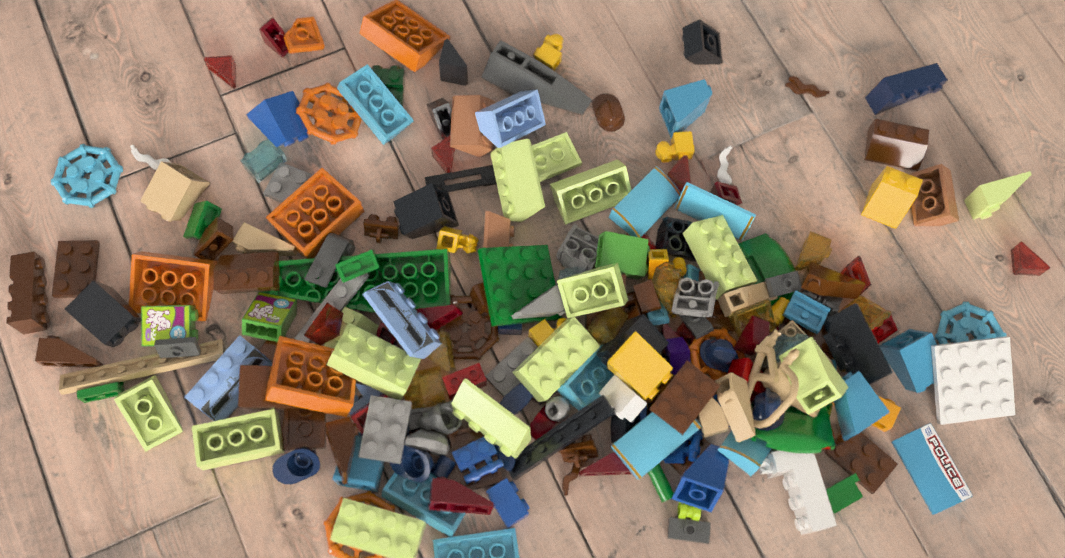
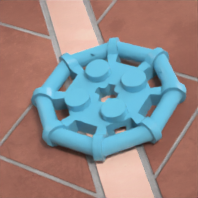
(77, 170)
(967, 324)

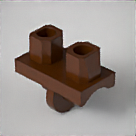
(381, 229)
(580, 451)

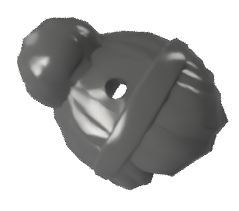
(437, 421)

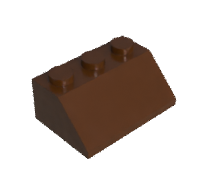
(896, 144)
(247, 273)

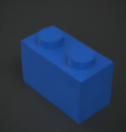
(508, 503)

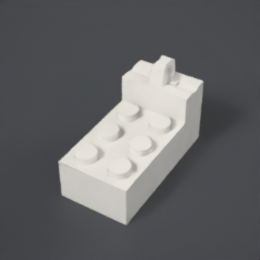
(804, 487)

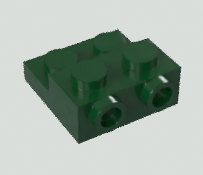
(393, 79)

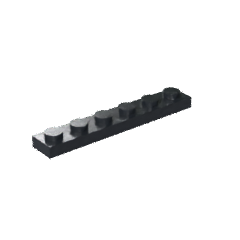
(561, 436)

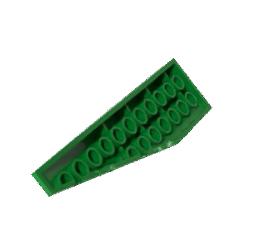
(420, 273)

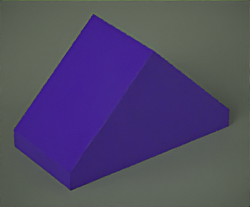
(677, 353)

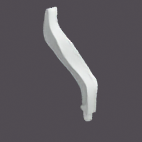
(147, 158)
(722, 172)

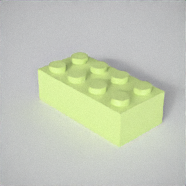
(719, 254)
(556, 359)
(373, 361)
(237, 439)
(377, 530)

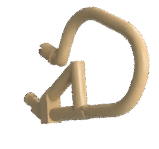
(765, 349)

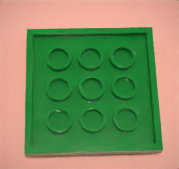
(514, 279)

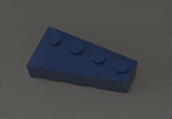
(905, 87)

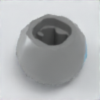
(557, 408)

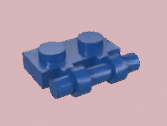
(683, 450)
(473, 454)

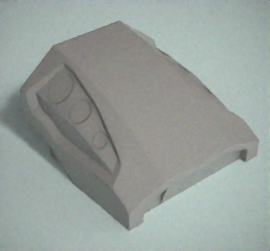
(578, 250)
(695, 297)
(429, 440)

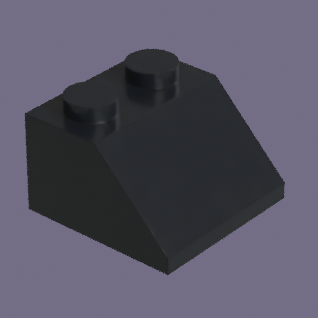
(702, 44)

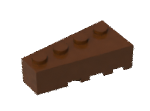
(27, 293)

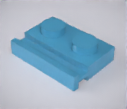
(806, 312)

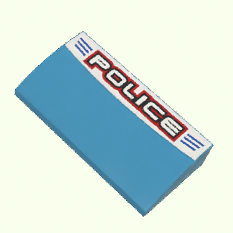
(932, 469)

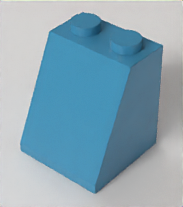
(684, 105)
(911, 358)
(858, 406)
(364, 473)

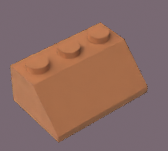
(464, 125)
(935, 199)
(497, 231)

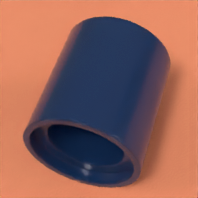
(443, 467)

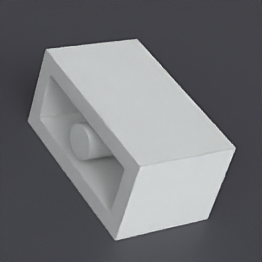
(623, 399)

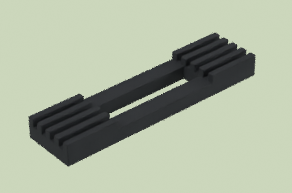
(486, 172)

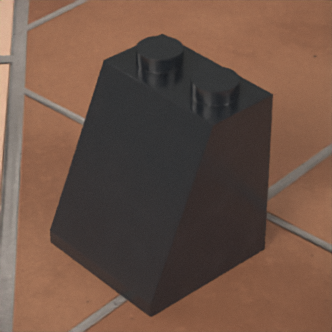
(425, 211)
(104, 313)
(643, 327)

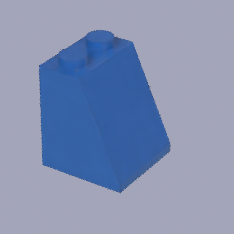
(278, 119)
(703, 480)

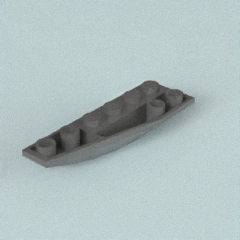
(519, 72)

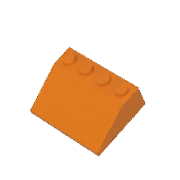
(403, 34)
(314, 212)
(171, 282)
(305, 381)

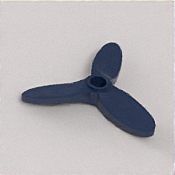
(514, 402)

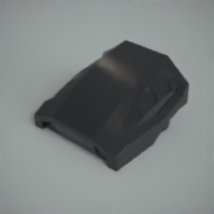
(671, 237)

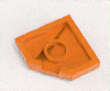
(304, 36)

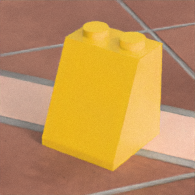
(891, 196)
(640, 367)

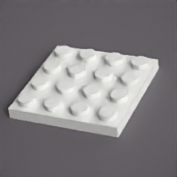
(973, 380)

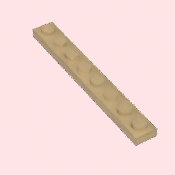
(136, 368)

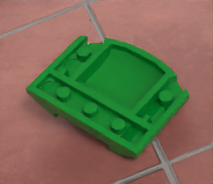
(767, 260)
(799, 433)

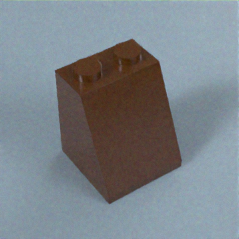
(253, 389)

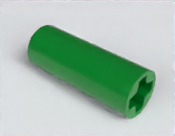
(661, 483)

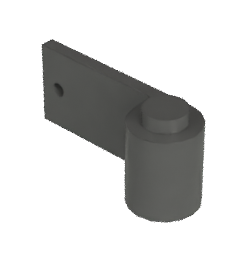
(329, 254)

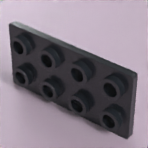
(855, 345)

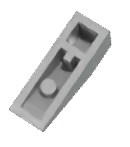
(543, 306)

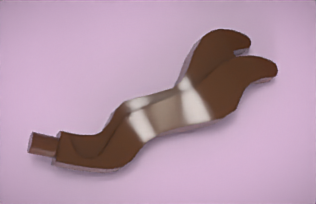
(799, 88)
(574, 474)

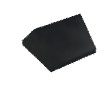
(452, 66)

